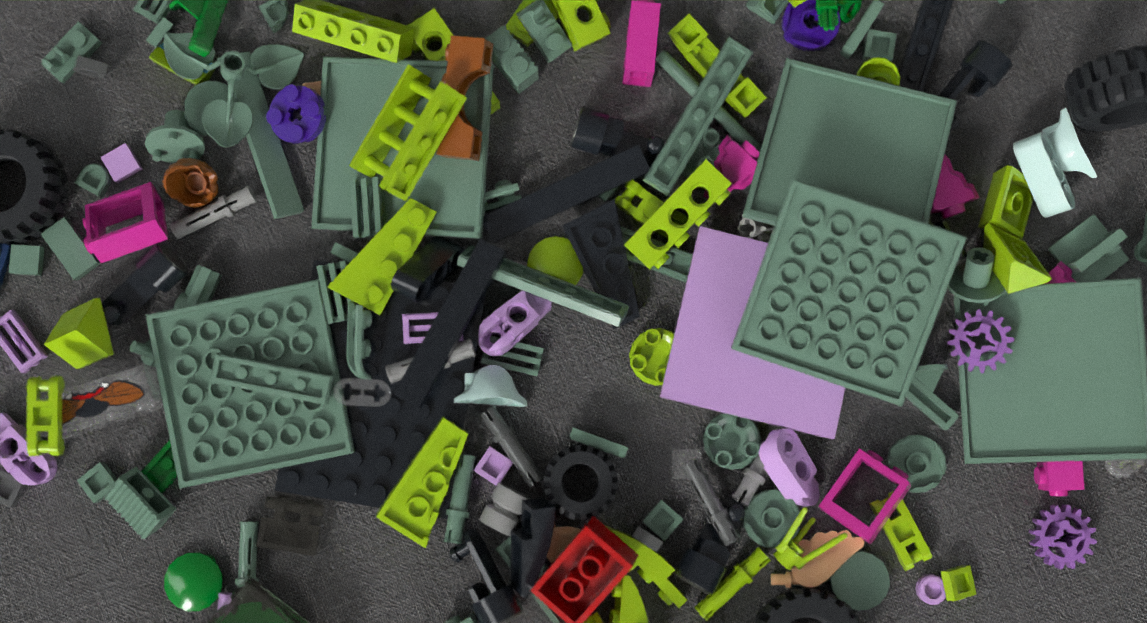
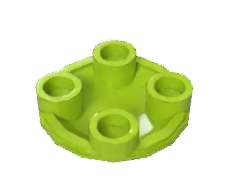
(556, 258)
(650, 355)

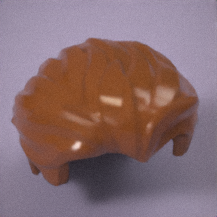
(191, 182)

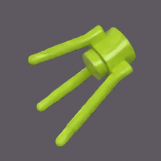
(790, 552)

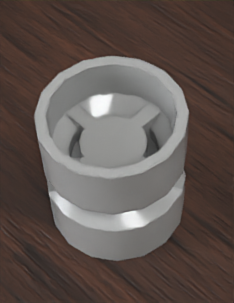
(504, 510)

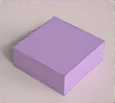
(121, 163)
(493, 466)

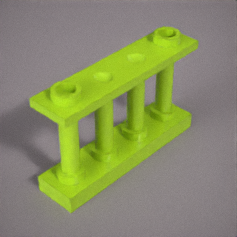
(421, 142)

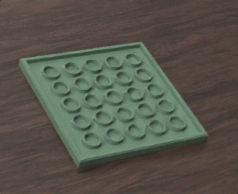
(847, 292)
(235, 430)

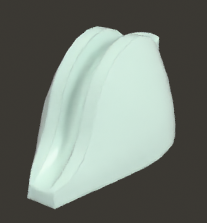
(1067, 146)
(490, 387)

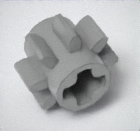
(755, 229)

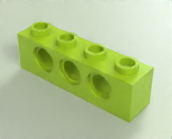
(432, 28)
(353, 30)
(579, 32)
(704, 177)

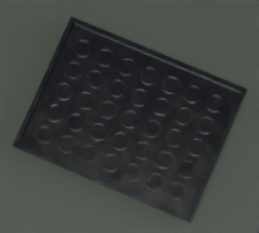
(390, 434)

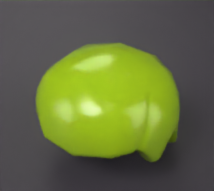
(880, 70)

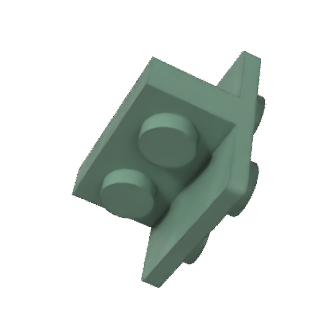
(1090, 250)

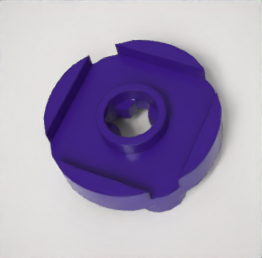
(799, 34)
(312, 113)

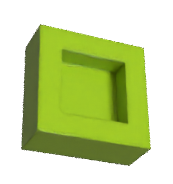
(958, 583)

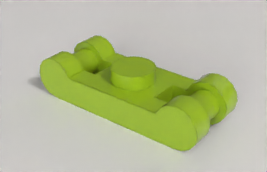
(646, 208)
(45, 416)
(902, 532)

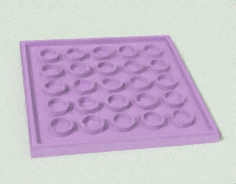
(715, 377)

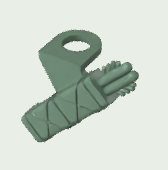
(922, 395)

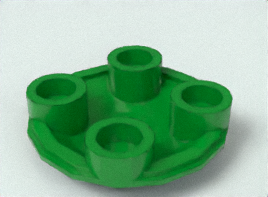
(193, 581)

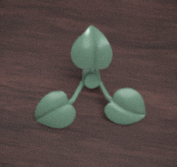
(223, 120)

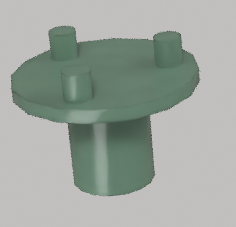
(174, 139)
(975, 279)

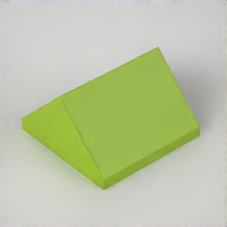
(1008, 202)
(1013, 260)
(81, 335)

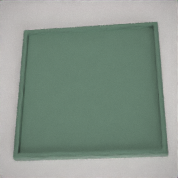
(353, 98)
(851, 139)
(1069, 384)

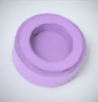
(930, 589)

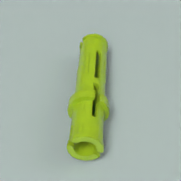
(733, 583)

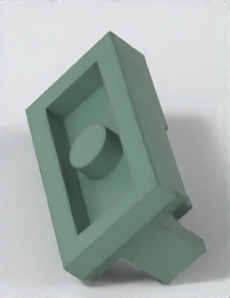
(544, 30)
(74, 43)

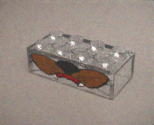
(109, 400)

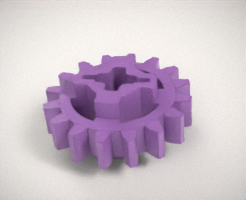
(985, 328)
(1072, 545)

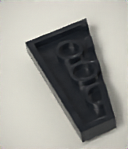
(603, 255)

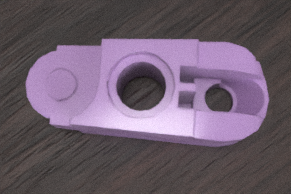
(511, 332)
(20, 464)
(790, 467)

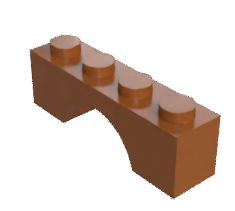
(467, 61)

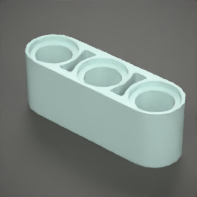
(1044, 175)

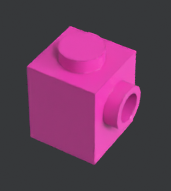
(1059, 477)

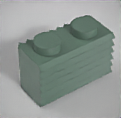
(512, 60)
(140, 502)

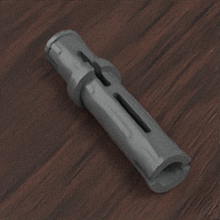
(512, 447)
(708, 498)

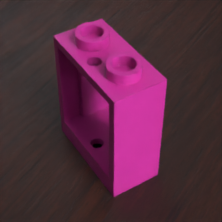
(641, 43)
(120, 207)
(873, 460)

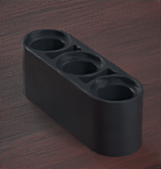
(427, 269)

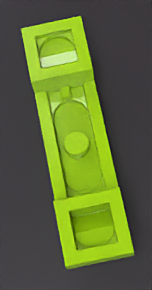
(701, 52)

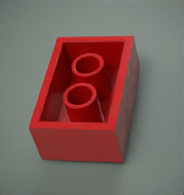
(584, 572)

